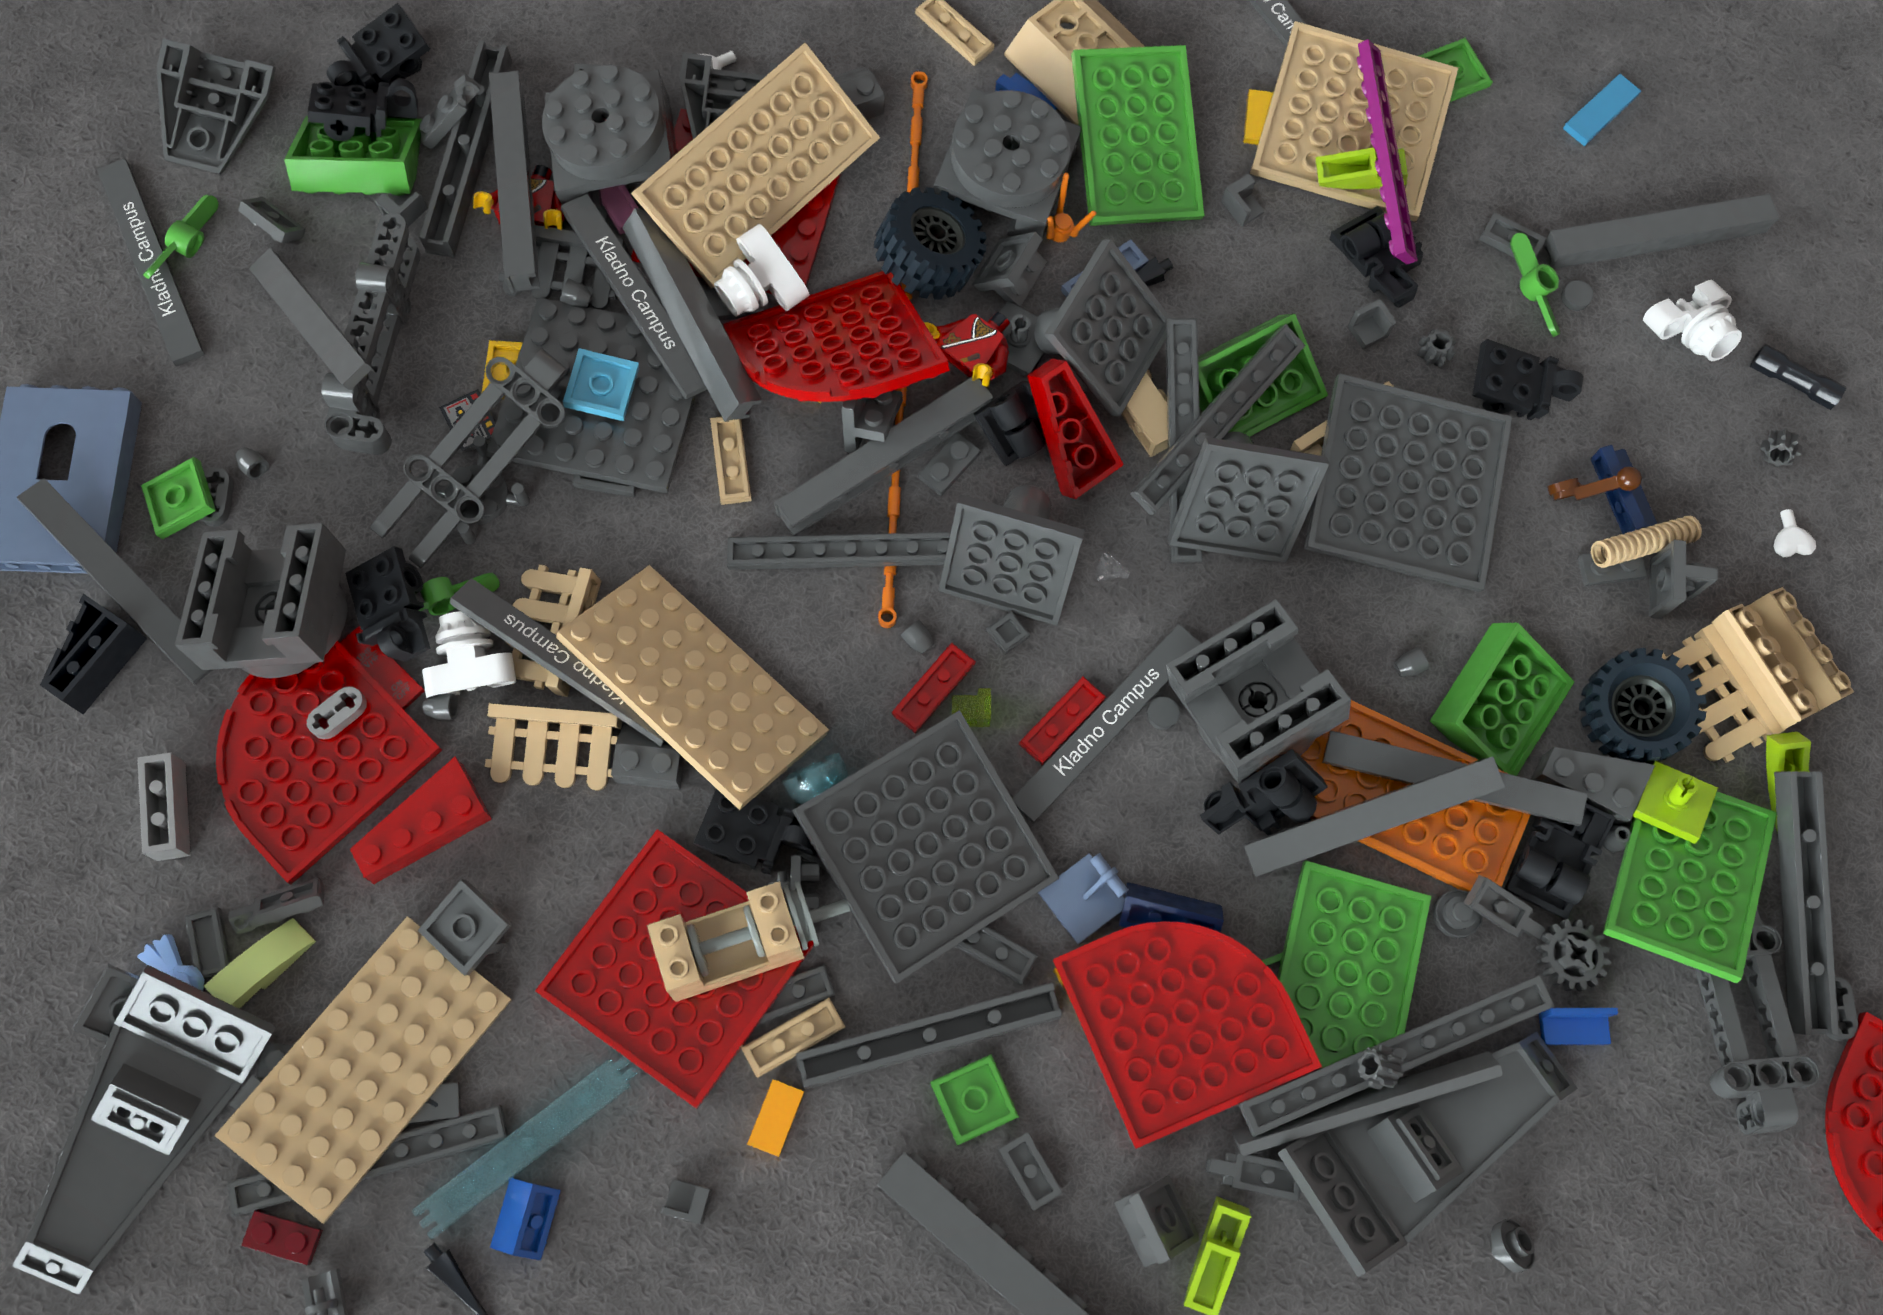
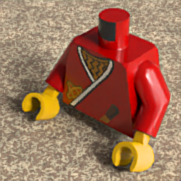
(545, 201)
(975, 345)

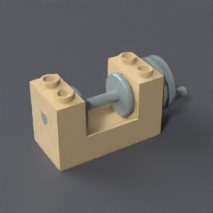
(736, 940)

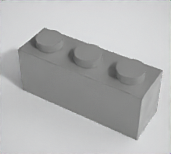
(163, 807)

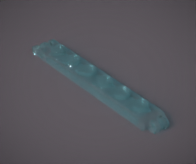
(524, 1146)

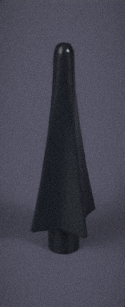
(1154, 271)
(447, 1270)

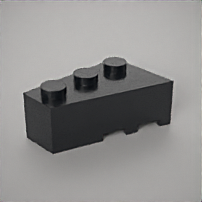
(91, 656)

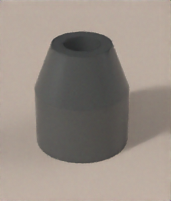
(576, 294)
(248, 459)
(918, 637)
(1411, 663)
(440, 705)
(1613, 842)

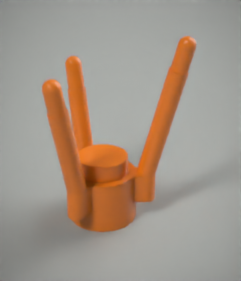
(1061, 225)

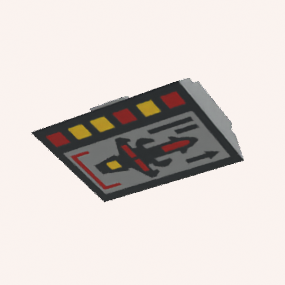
(455, 410)

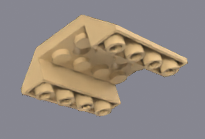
(1045, 48)
(1783, 657)

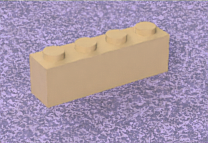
(1148, 415)

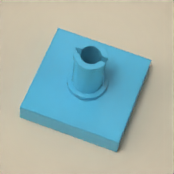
(601, 384)

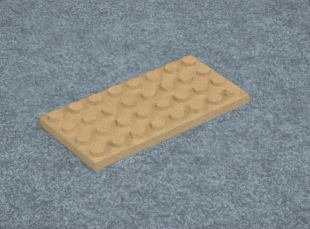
(756, 163)
(693, 685)
(362, 1071)

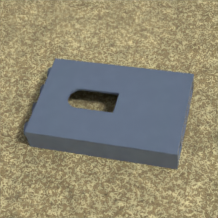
(97, 476)

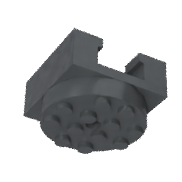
(609, 153)
(1015, 181)
(267, 606)
(1253, 664)

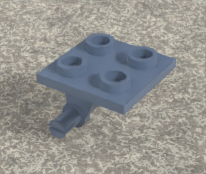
(1085, 896)

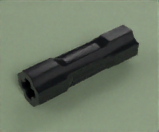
(1817, 387)

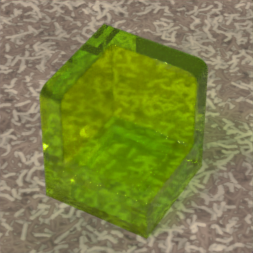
(974, 708)

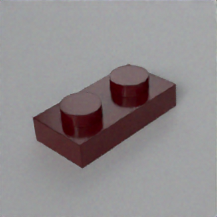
(282, 1237)

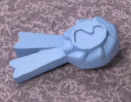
(167, 959)

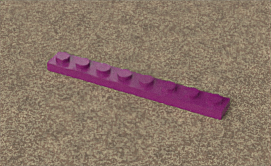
(1388, 161)

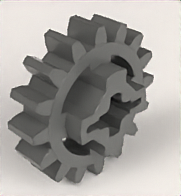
(1582, 965)

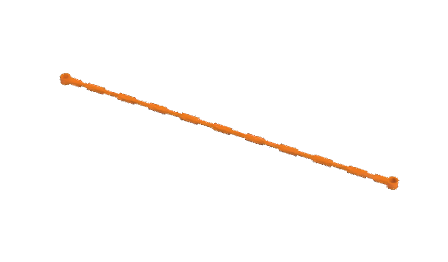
(894, 496)

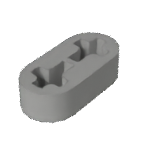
(336, 712)

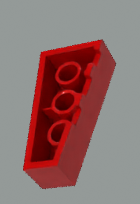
(1073, 432)
(424, 822)

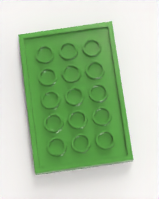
(1137, 134)
(1696, 897)
(1351, 959)

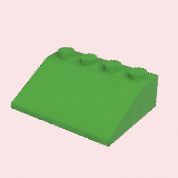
(358, 164)
(1289, 393)
(1503, 698)

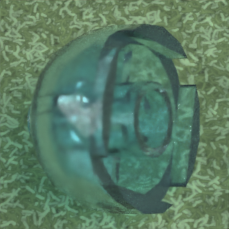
(815, 778)

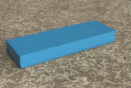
(1602, 109)

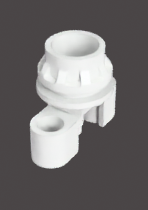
(744, 286)
(1704, 321)
(467, 664)

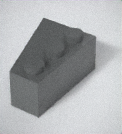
(1611, 782)

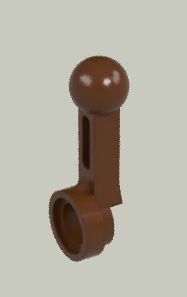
(1626, 479)

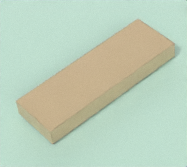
(955, 30)
(730, 461)
(793, 1037)

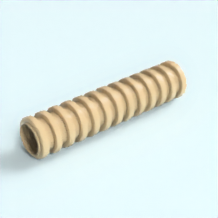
(1644, 541)

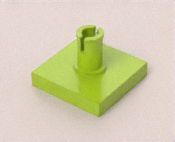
(1676, 802)

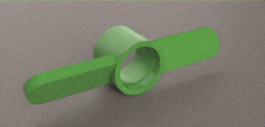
(184, 234)
(1536, 279)
(439, 591)

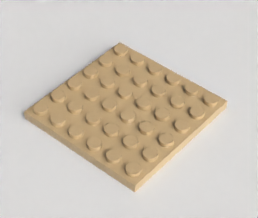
(1323, 112)

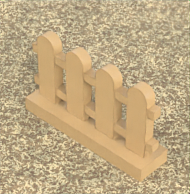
(577, 595)
(1743, 696)
(536, 744)

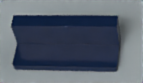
(1629, 507)
(1154, 905)

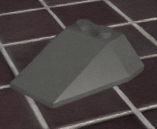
(711, 91)
(207, 104)

